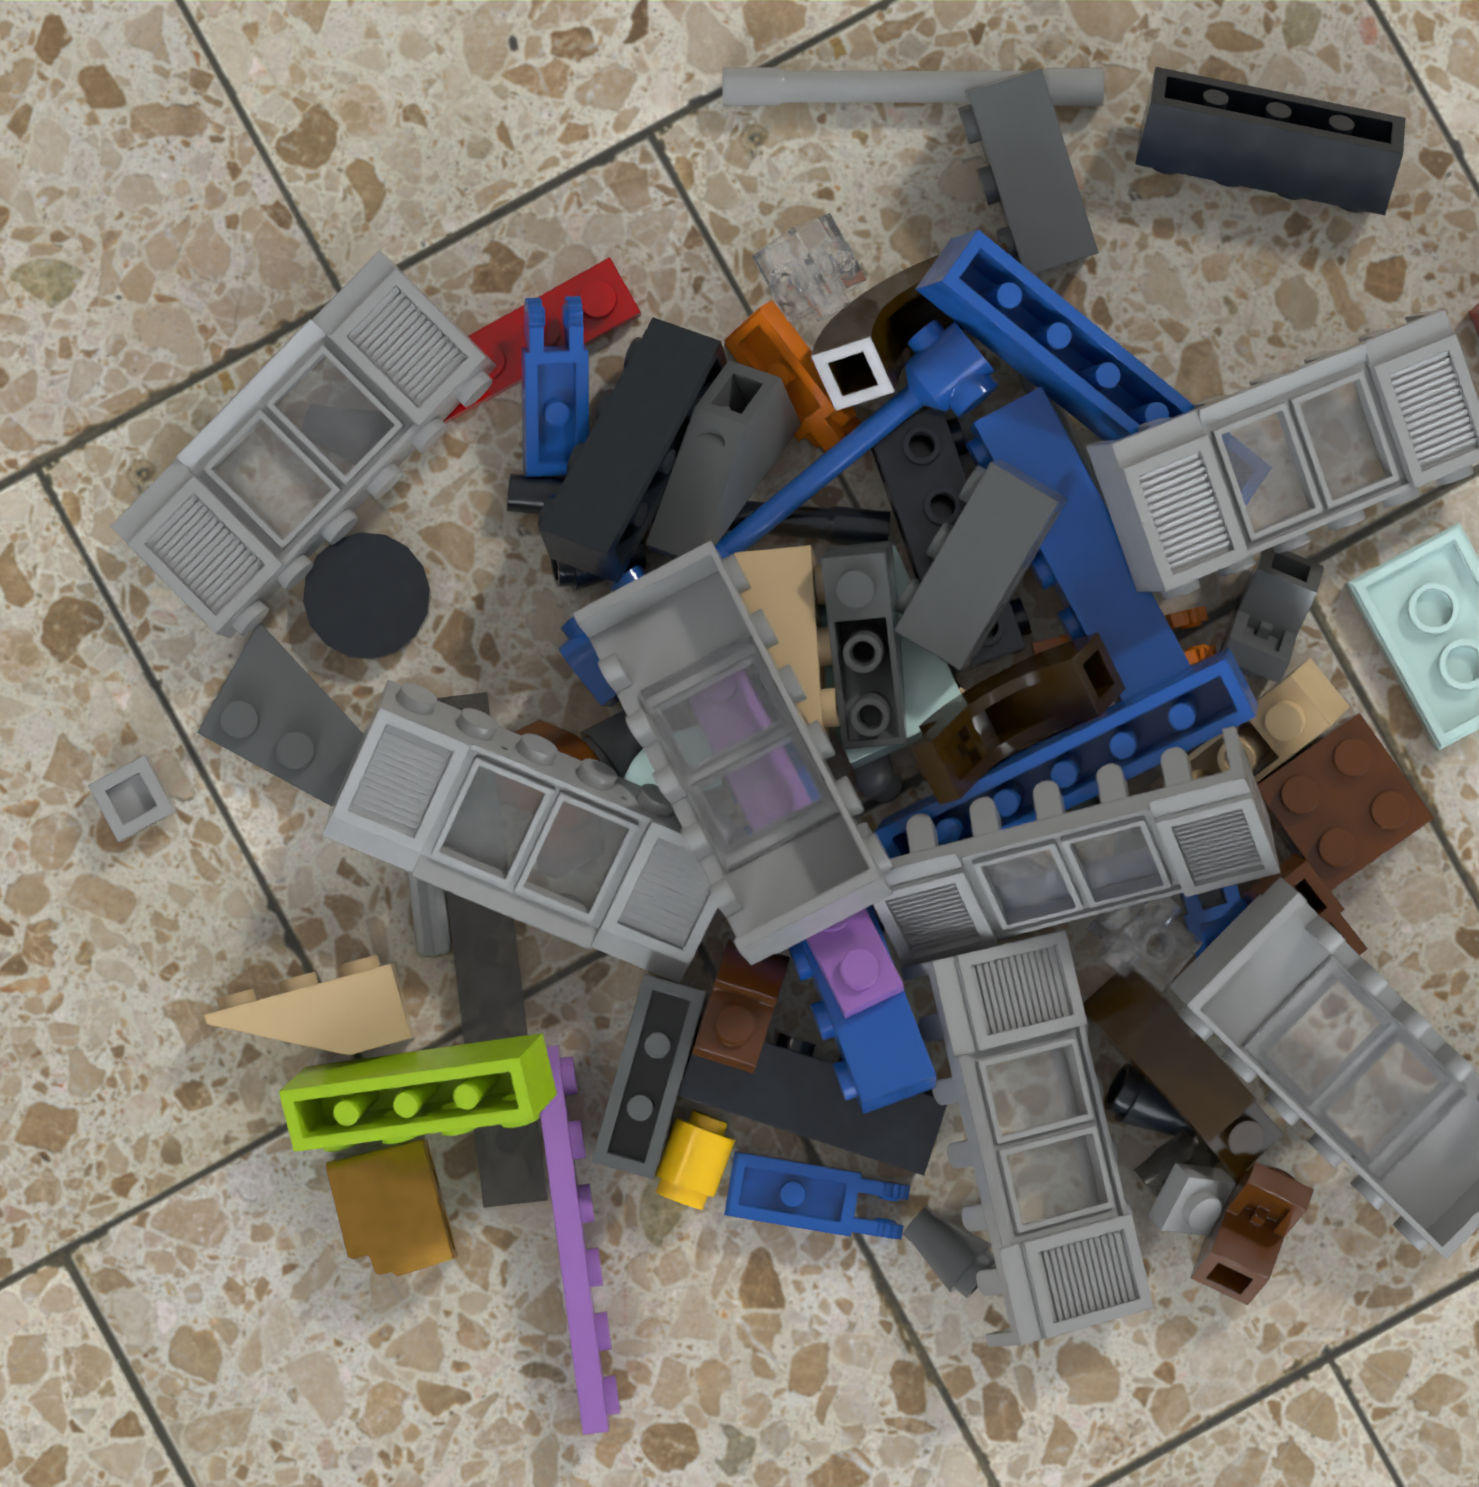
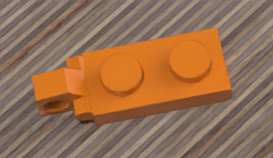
(775, 347)

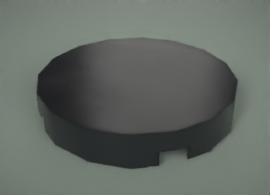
(367, 596)

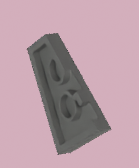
(282, 720)

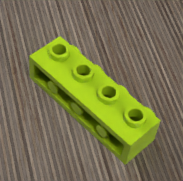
(418, 1094)

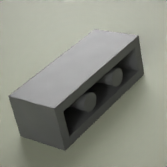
(1028, 171)
(978, 562)
(648, 1076)

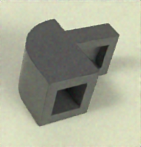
(1271, 613)

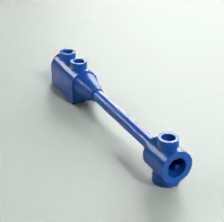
(941, 375)

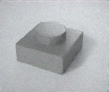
(132, 798)
(1191, 1199)

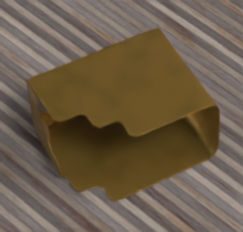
(392, 1208)

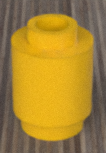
(694, 1159)

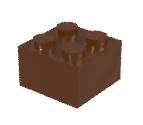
(1342, 802)

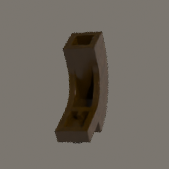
(867, 340)
(1013, 709)
(1183, 1070)

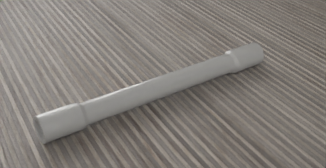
(776, 86)

